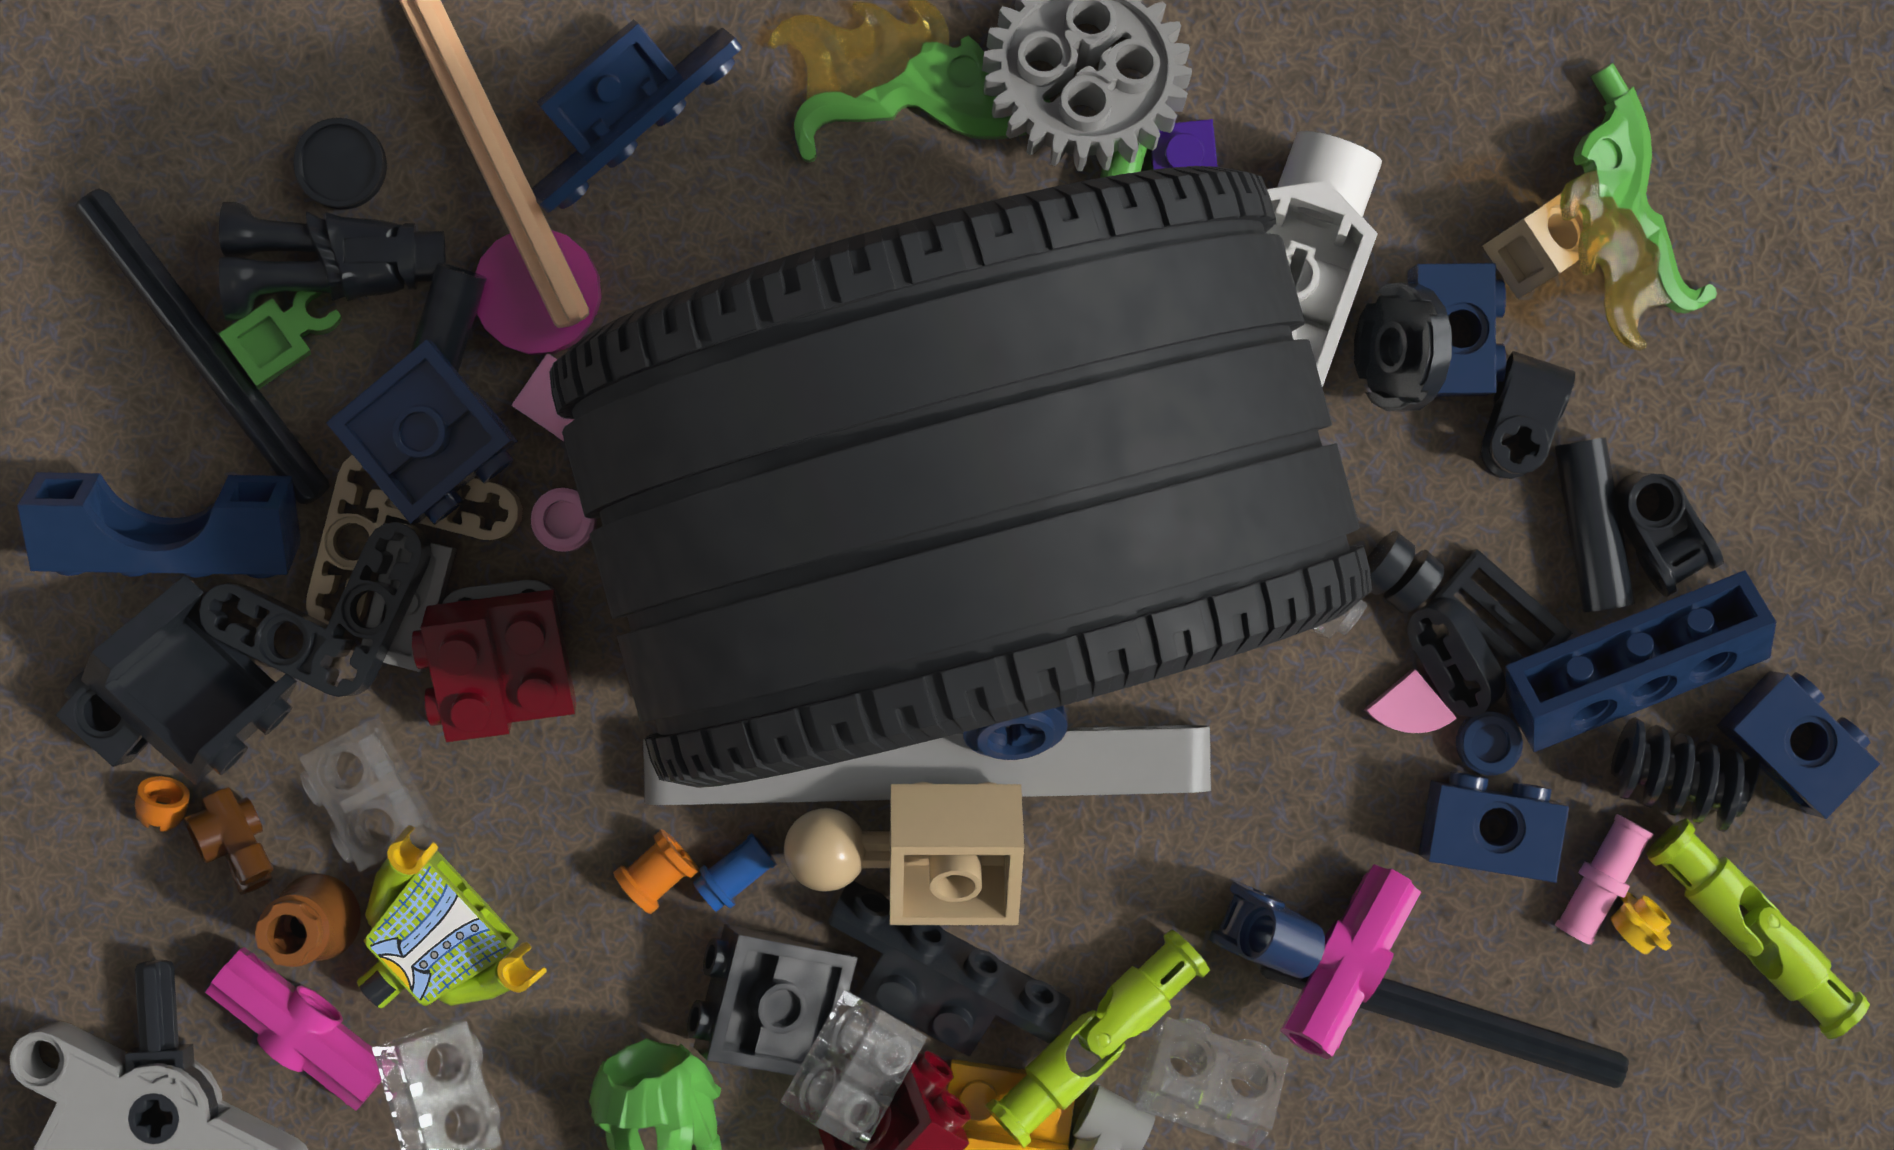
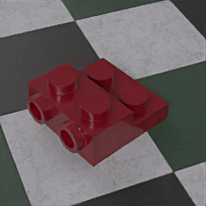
(494, 664)
(919, 1115)

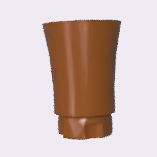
(325, 909)

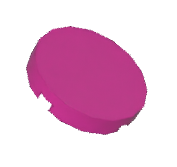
(513, 307)

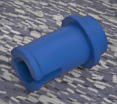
(734, 873)

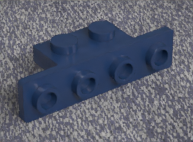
(617, 99)

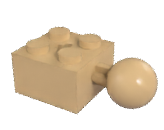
(947, 849)

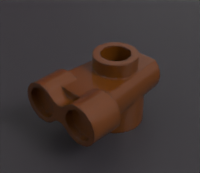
(228, 830)

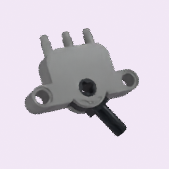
(110, 1093)

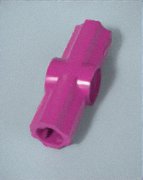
(1352, 961)
(297, 1027)

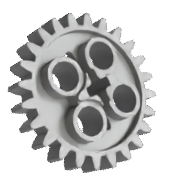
(1124, 106)

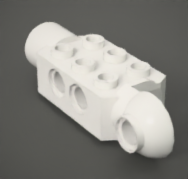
(1324, 232)

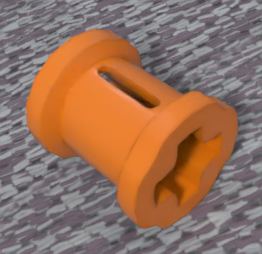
(655, 871)

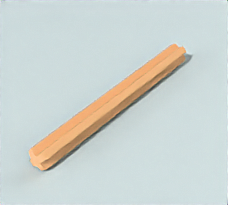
(497, 161)

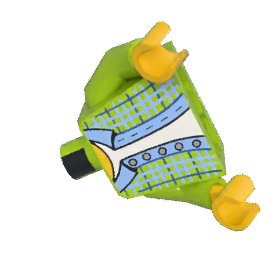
(436, 934)

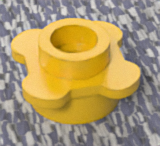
(1642, 923)

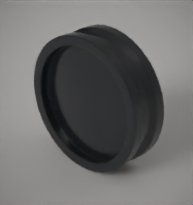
(340, 163)

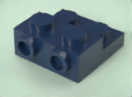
(424, 435)

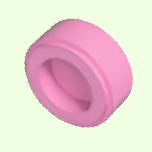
(560, 520)

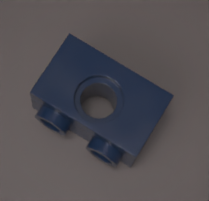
(1479, 298)
(1763, 730)
(1526, 849)

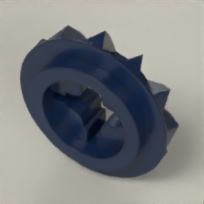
(1023, 737)

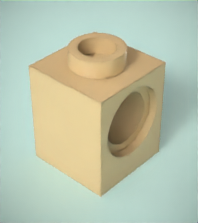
(1536, 247)

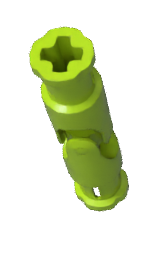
(1762, 934)
(1124, 1012)

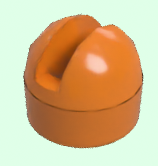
(163, 790)

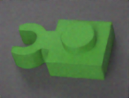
(272, 341)

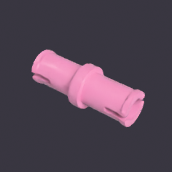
(1604, 879)

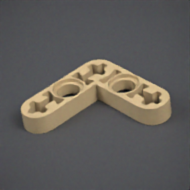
(336, 520)

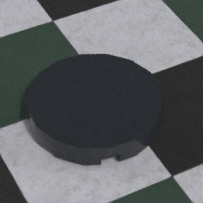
(1403, 347)

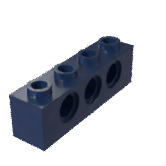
(1640, 661)

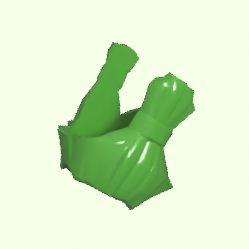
(659, 1089)

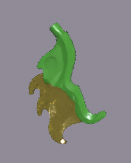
(886, 68)
(1618, 221)

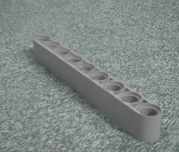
(1080, 764)

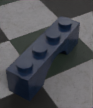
(82, 526)

